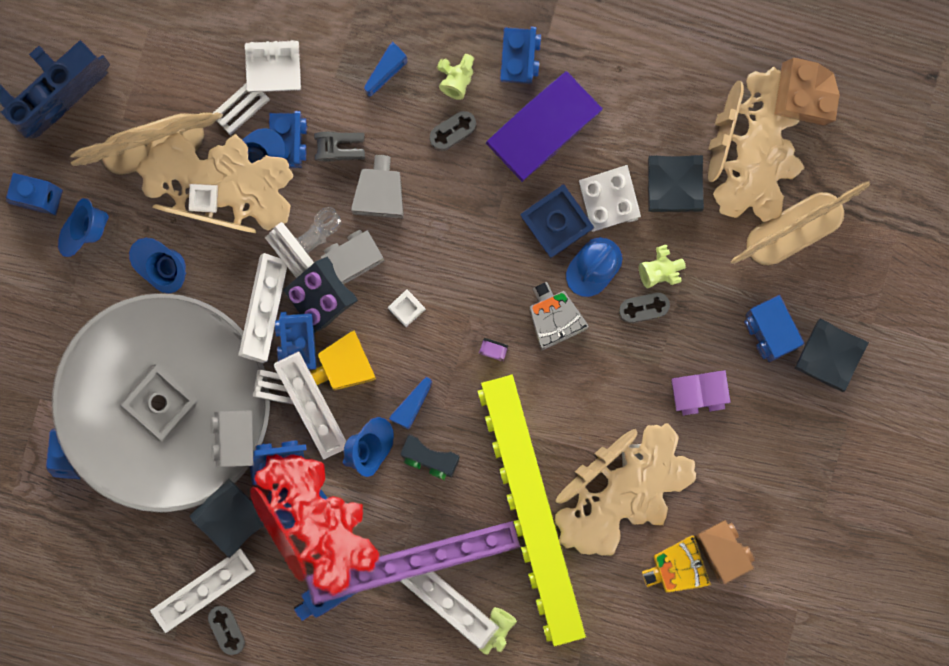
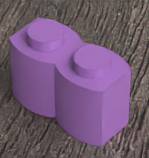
(700, 391)

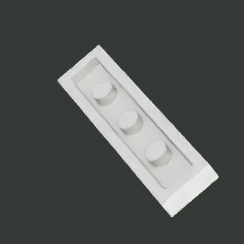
(263, 308)
(310, 405)
(203, 591)
(453, 607)

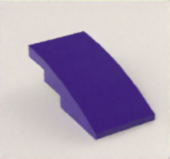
(544, 126)

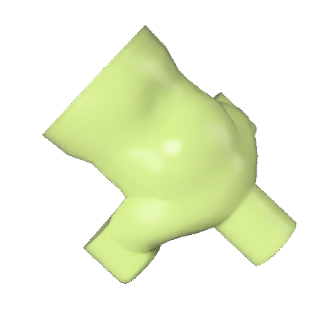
(457, 78)
(661, 269)
(505, 622)

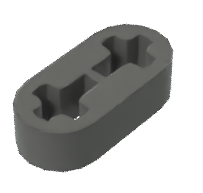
(456, 136)
(643, 301)
(220, 633)

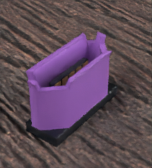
(493, 349)

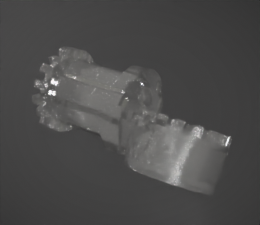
(318, 230)

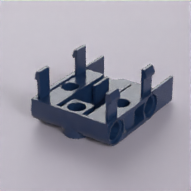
(54, 90)

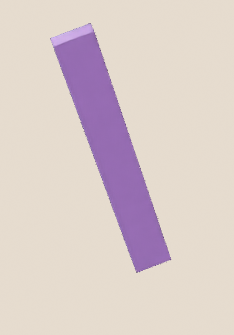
(427, 559)

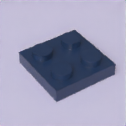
(557, 221)

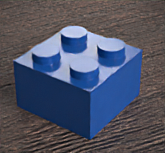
(773, 329)

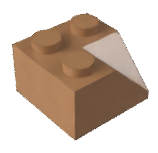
(807, 92)
(723, 552)

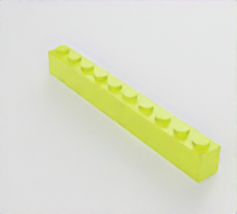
(532, 509)

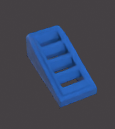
(387, 67)
(409, 408)

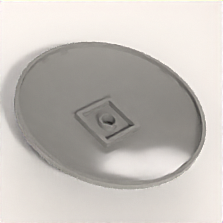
(106, 391)

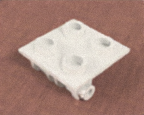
(272, 66)
(610, 198)

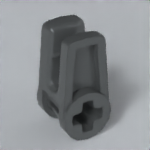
(334, 153)

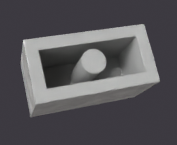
(354, 256)
(232, 438)

